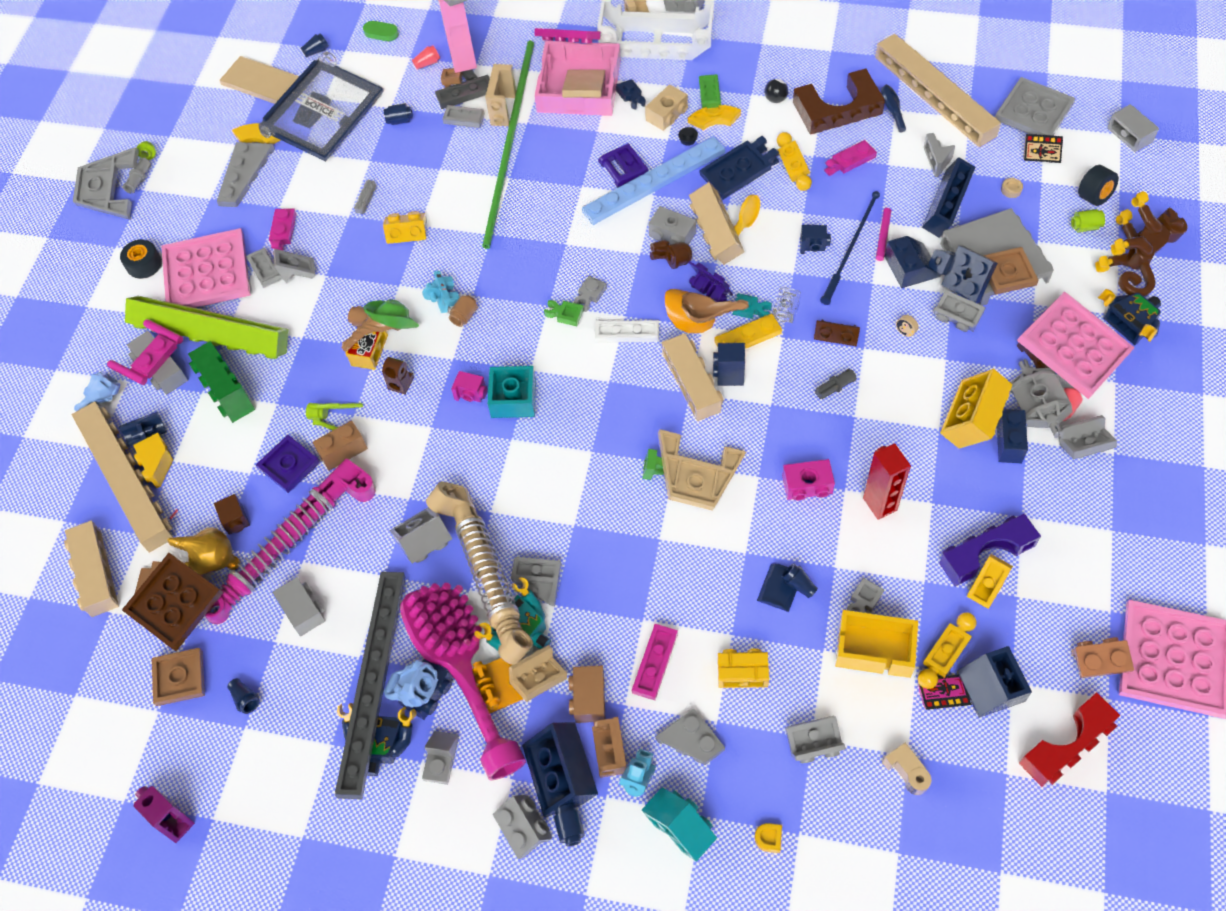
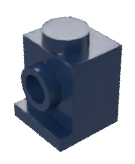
(814, 238)

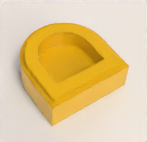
(769, 837)

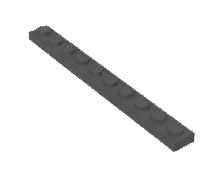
(370, 687)

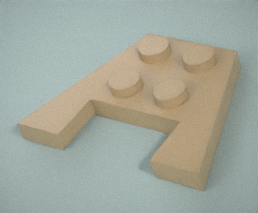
(695, 480)

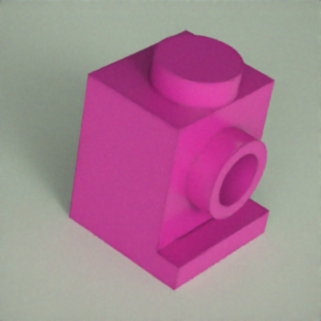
(469, 387)

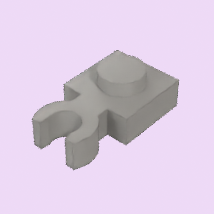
(590, 290)
(865, 596)

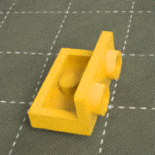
(404, 227)

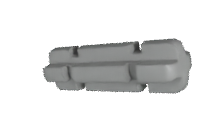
(365, 197)

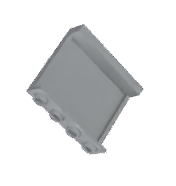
(997, 234)

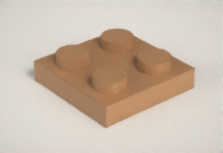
(1012, 271)
(178, 677)

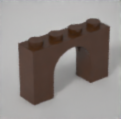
(822, 116)

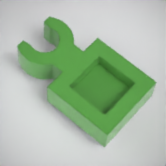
(567, 313)

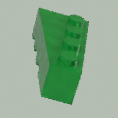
(221, 382)

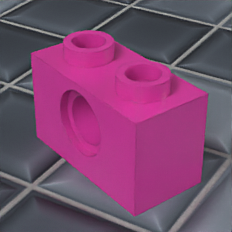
(817, 471)

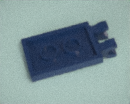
(739, 166)

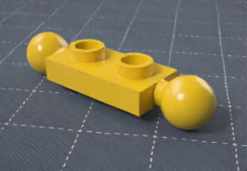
(794, 161)
(947, 650)

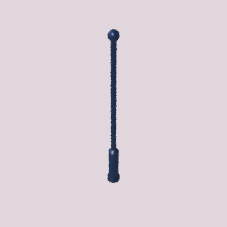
(826, 298)

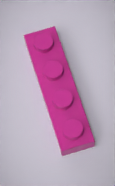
(572, 35)

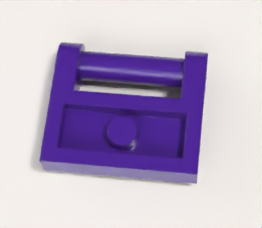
(628, 162)

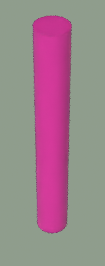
(883, 234)

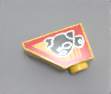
(367, 350)

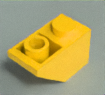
(155, 459)

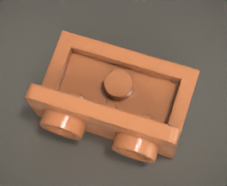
(1104, 658)

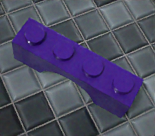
(1014, 536)

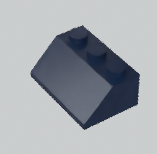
(559, 767)

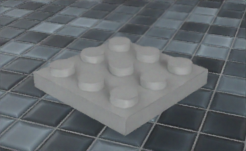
(1034, 108)

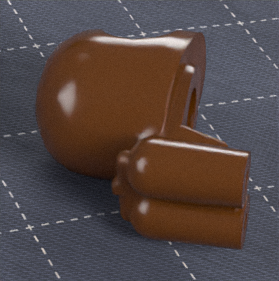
(675, 254)

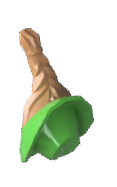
(382, 317)

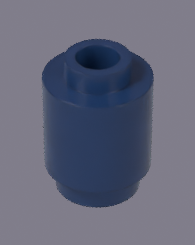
(398, 114)
(569, 825)

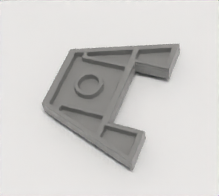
(97, 184)

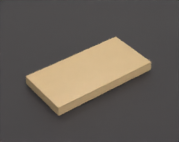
(257, 79)

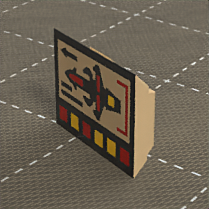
(1043, 148)

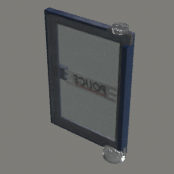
(320, 108)

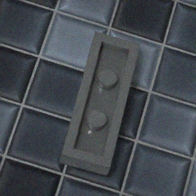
(462, 92)

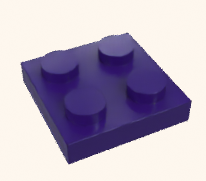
(287, 463)

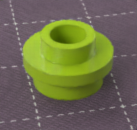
(146, 146)

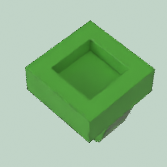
(652, 465)

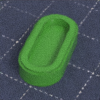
(380, 31)

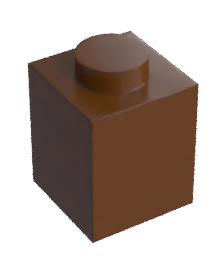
(231, 514)

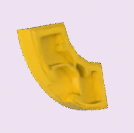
(713, 116)
(250, 133)

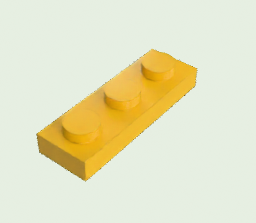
(752, 332)

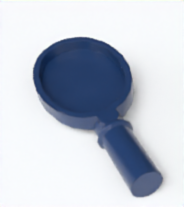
(893, 104)

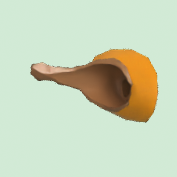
(695, 311)

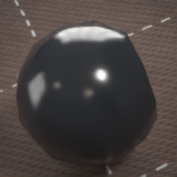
(776, 90)

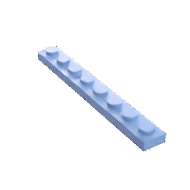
(653, 180)

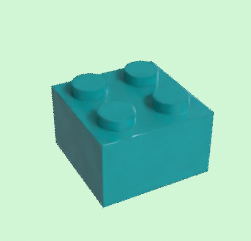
(512, 391)

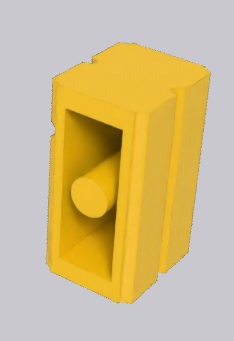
(743, 669)

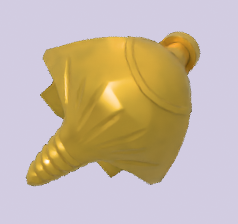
(207, 551)

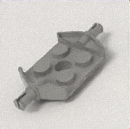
(1042, 410)

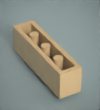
(716, 224)
(692, 377)
(91, 569)

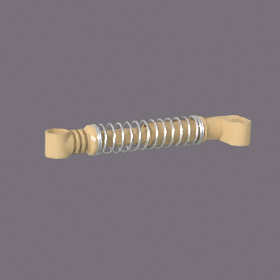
(456, 502)

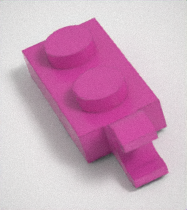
(850, 158)
(282, 228)

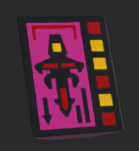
(946, 694)

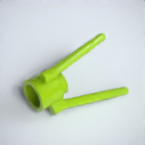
(319, 411)

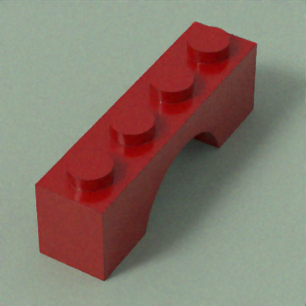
(1091, 719)

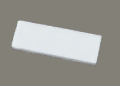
(626, 331)

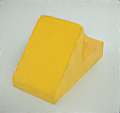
(989, 581)

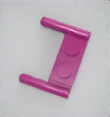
(152, 357)

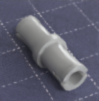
(136, 175)

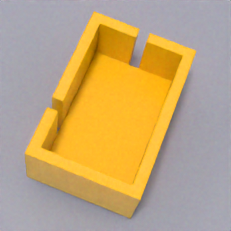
(877, 643)

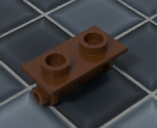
(836, 333)

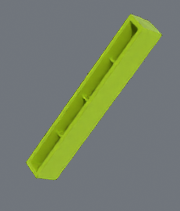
(209, 326)

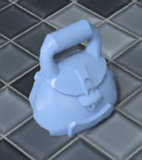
(99, 390)
(413, 684)

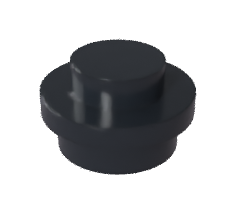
(688, 136)

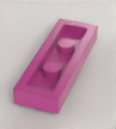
(655, 662)

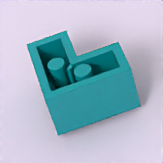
(680, 822)

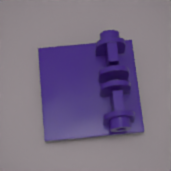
(711, 285)

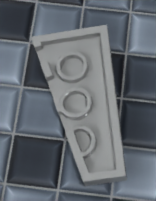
(241, 171)

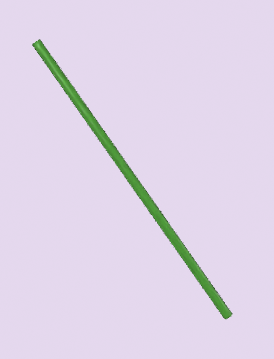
(508, 146)

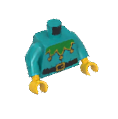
(531, 619)

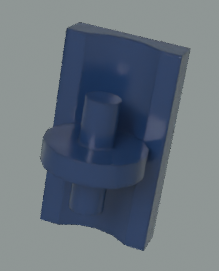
(142, 428)

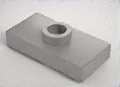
(463, 116)
(263, 267)

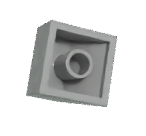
(421, 535)

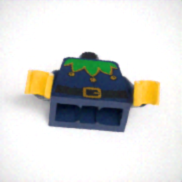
(1132, 315)
(390, 739)

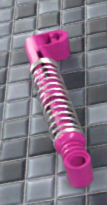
(320, 500)

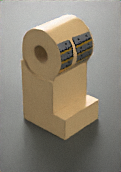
(910, 769)

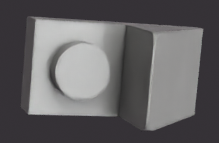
(937, 156)
(293, 264)
(440, 757)

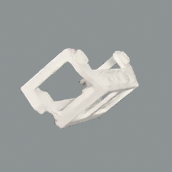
(658, 24)

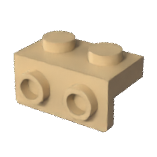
(536, 673)

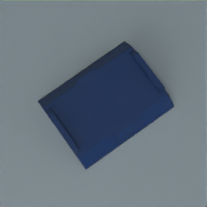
(774, 590)

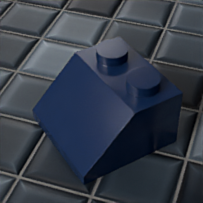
(909, 261)

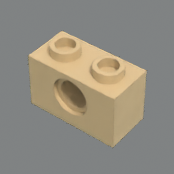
(666, 107)

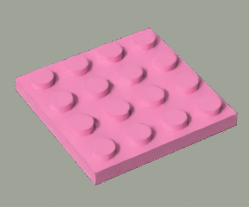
(206, 269)
(1076, 344)
(1175, 658)

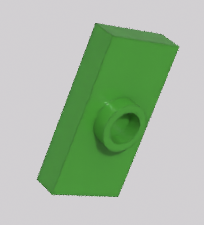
(709, 91)

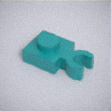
(754, 307)

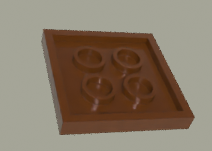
(172, 601)

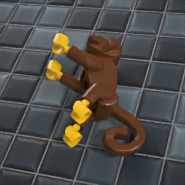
(1142, 245)

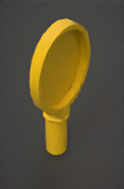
(748, 213)

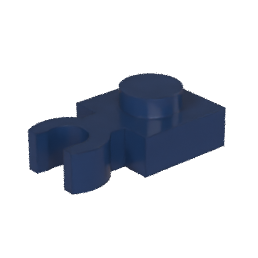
(630, 92)

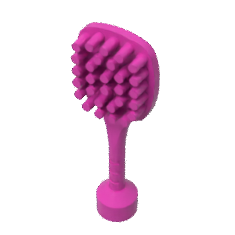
(444, 635)

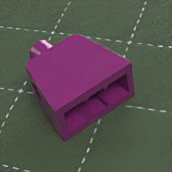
(155, 807)

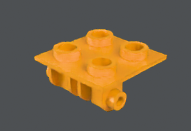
(494, 684)

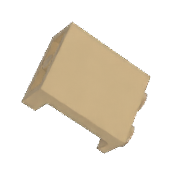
(499, 88)

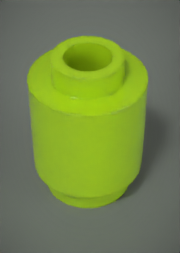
(1088, 220)

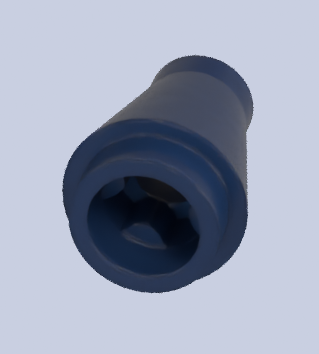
(314, 45)
(798, 579)
(244, 698)

